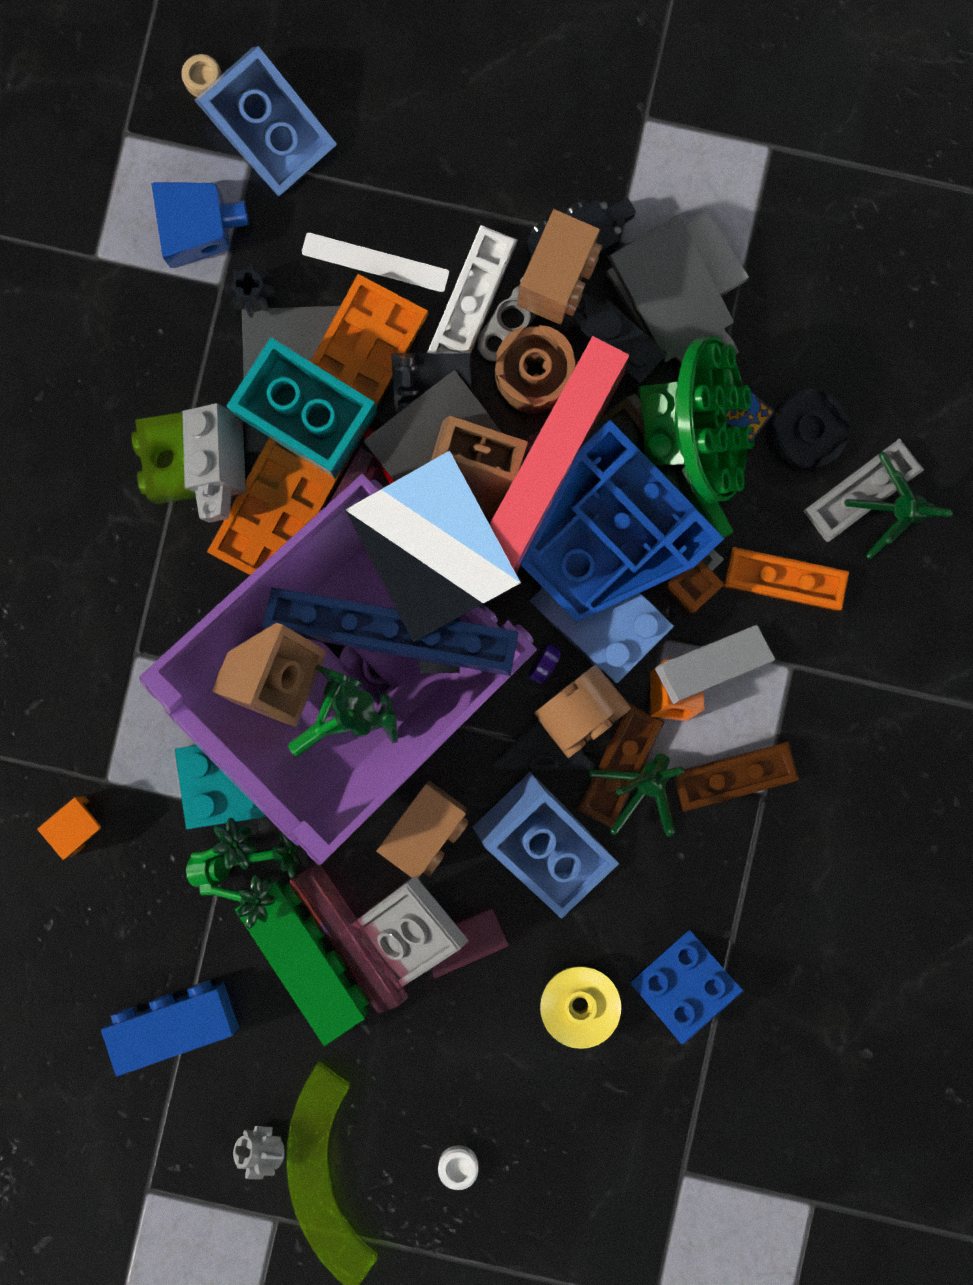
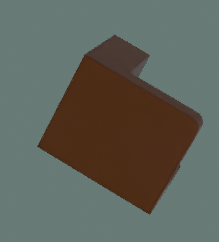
(693, 587)

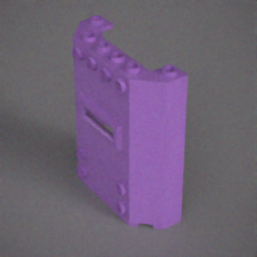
(343, 776)

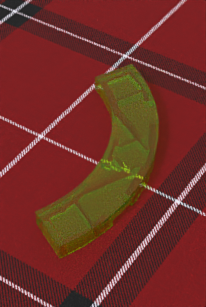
(311, 1184)

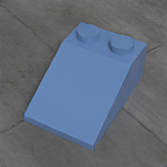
(265, 120)
(610, 638)
(544, 845)

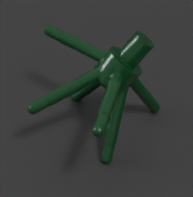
(907, 508)
(650, 782)

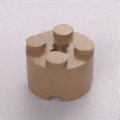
(533, 347)
(582, 710)

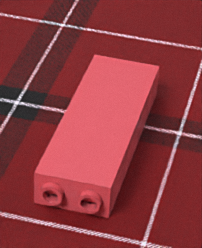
(556, 447)

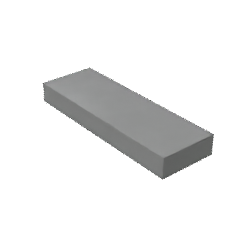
(867, 483)
(714, 664)

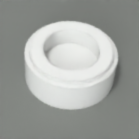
(458, 1167)

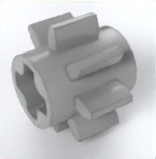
(258, 1152)

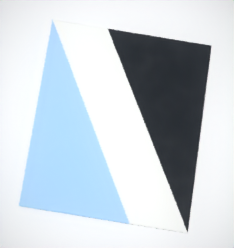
(432, 546)

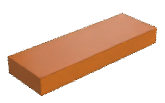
(786, 579)

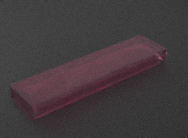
(348, 938)

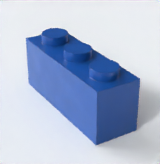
(169, 1027)

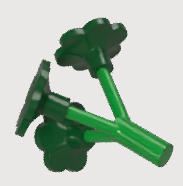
(352, 709)

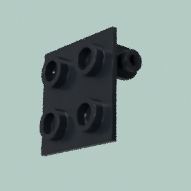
(420, 371)

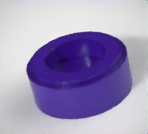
(544, 663)

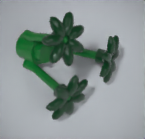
(210, 869)

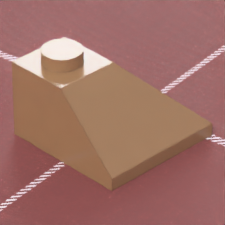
(271, 673)

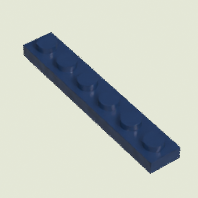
(384, 632)

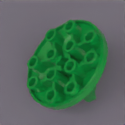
(689, 420)

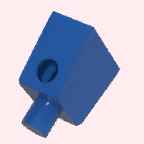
(194, 220)

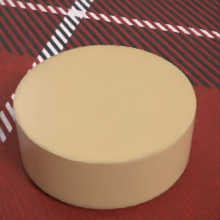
(200, 73)

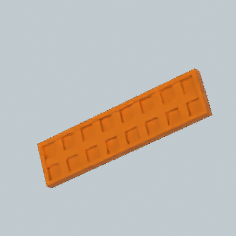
(285, 488)

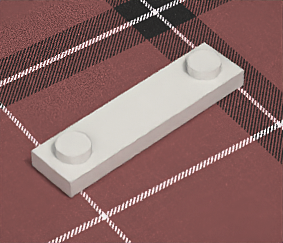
(473, 292)

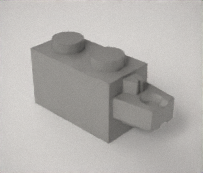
(213, 459)

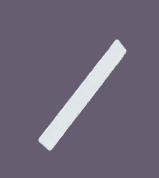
(375, 262)

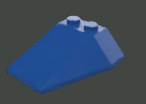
(614, 529)

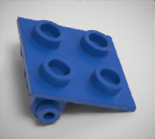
(686, 987)

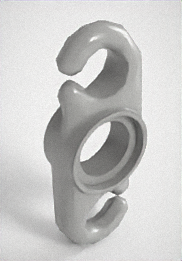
(496, 327)

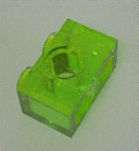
(152, 438)

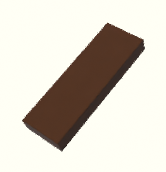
(625, 752)
(736, 776)

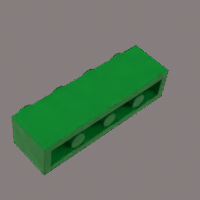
(307, 967)

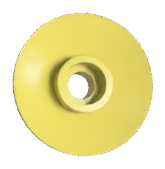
(584, 1027)

